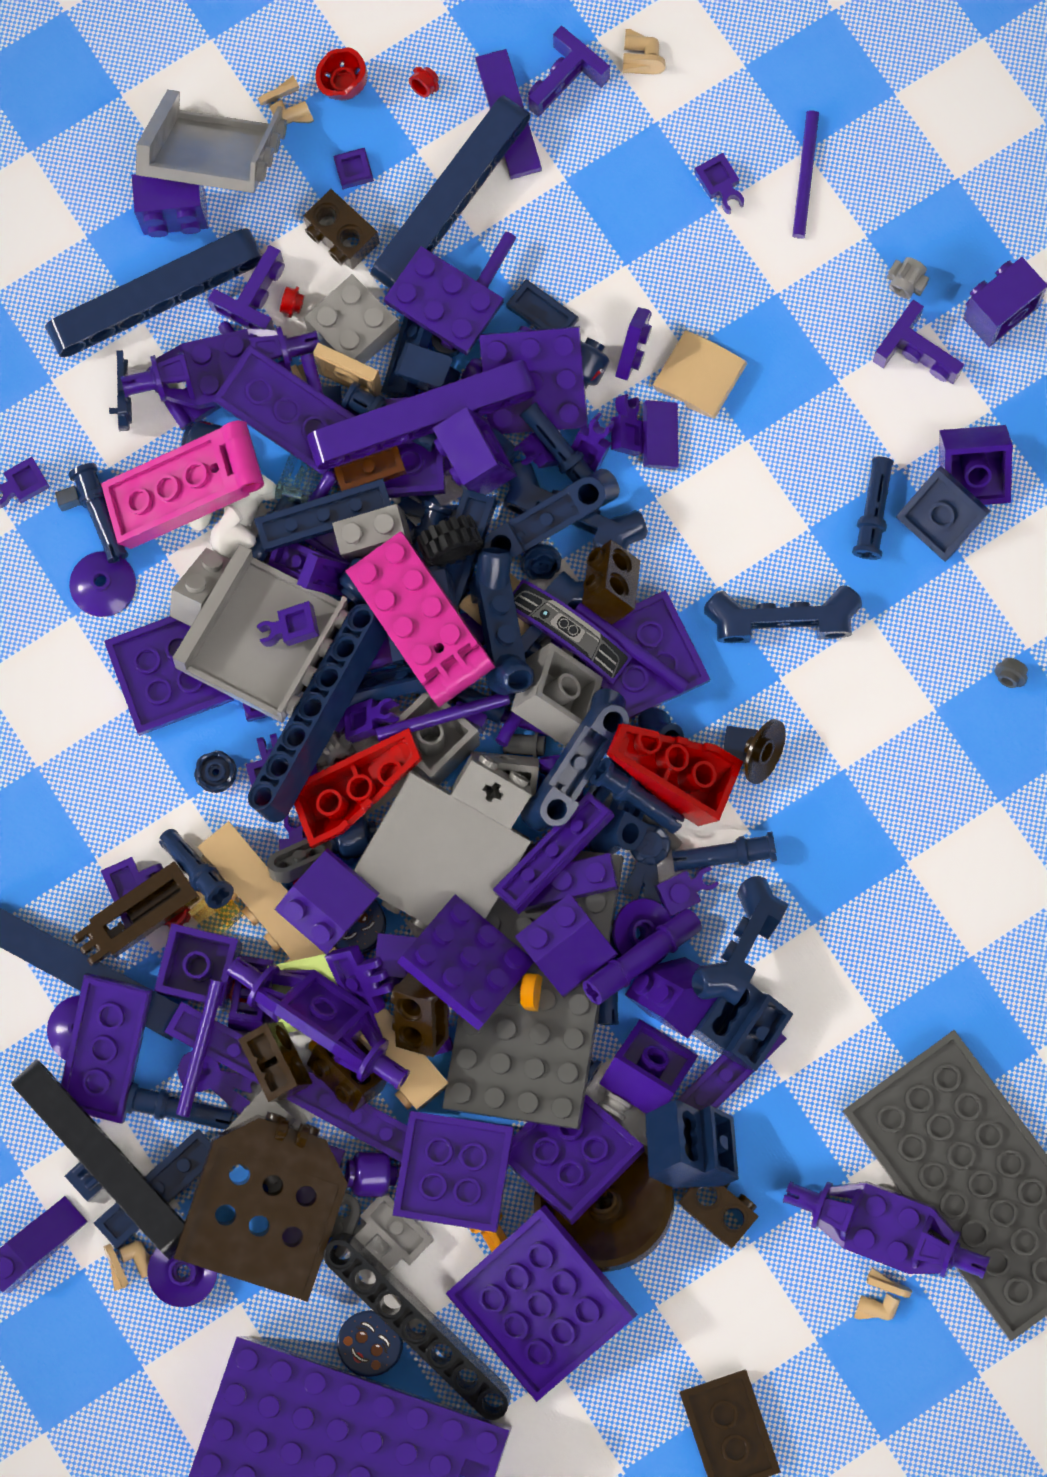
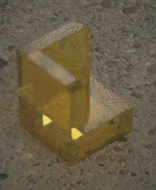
(216, 920)

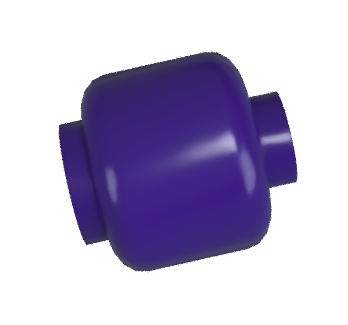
(370, 1174)

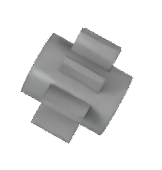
(907, 277)
(336, 751)

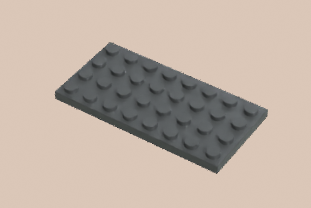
(524, 1060)
(966, 1152)

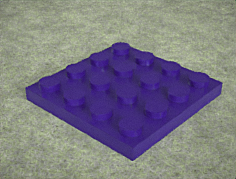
(541, 1303)

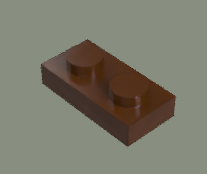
(381, 465)

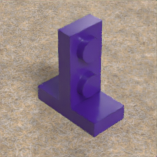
(565, 70)
(254, 294)
(917, 348)
(309, 567)

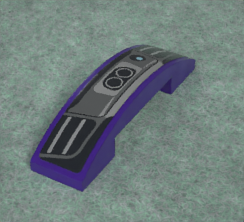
(571, 630)

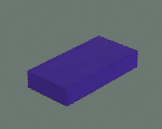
(660, 435)

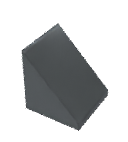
(67, 498)

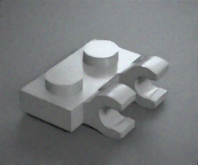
(401, 1234)

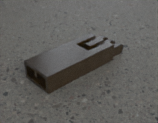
(147, 906)

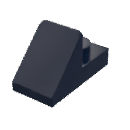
(425, 368)

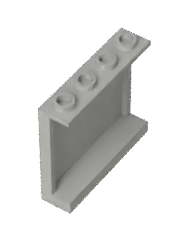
(207, 147)
(226, 645)
(437, 849)

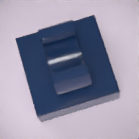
(84, 1182)

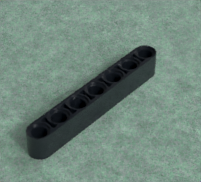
(100, 1157)
(421, 1343)

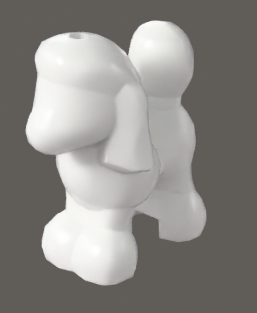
(237, 521)

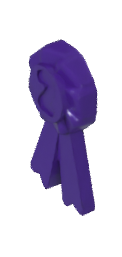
(219, 1081)

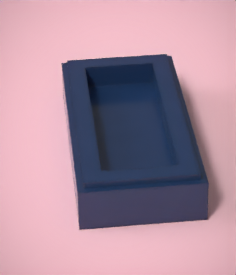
(539, 308)

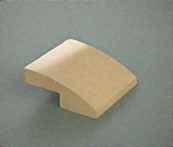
(699, 374)

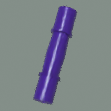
(642, 956)

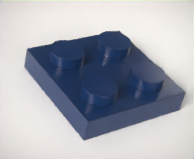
(943, 513)

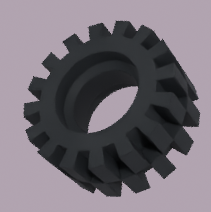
(449, 541)

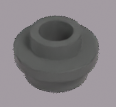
(1011, 673)

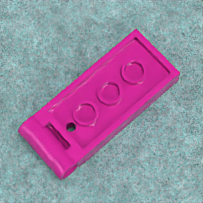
(183, 485)
(420, 619)

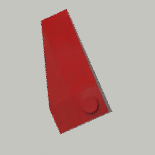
(679, 772)
(349, 788)

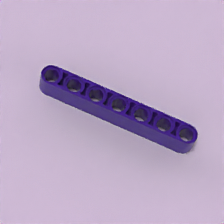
(419, 414)

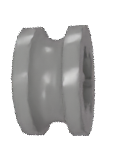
(614, 1105)

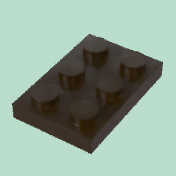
(729, 1428)

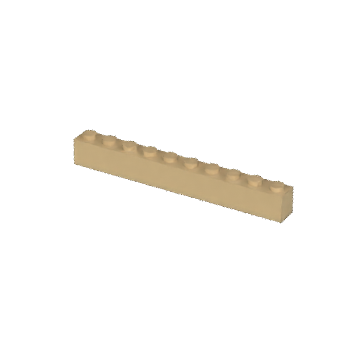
(261, 895)

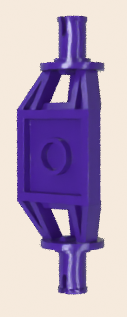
(208, 362)
(324, 1015)
(887, 1228)

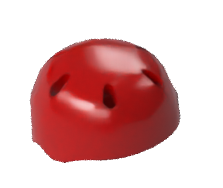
(344, 81)

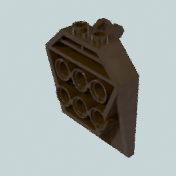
(263, 1258)

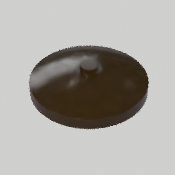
(624, 1220)

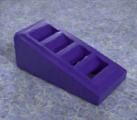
(244, 1021)

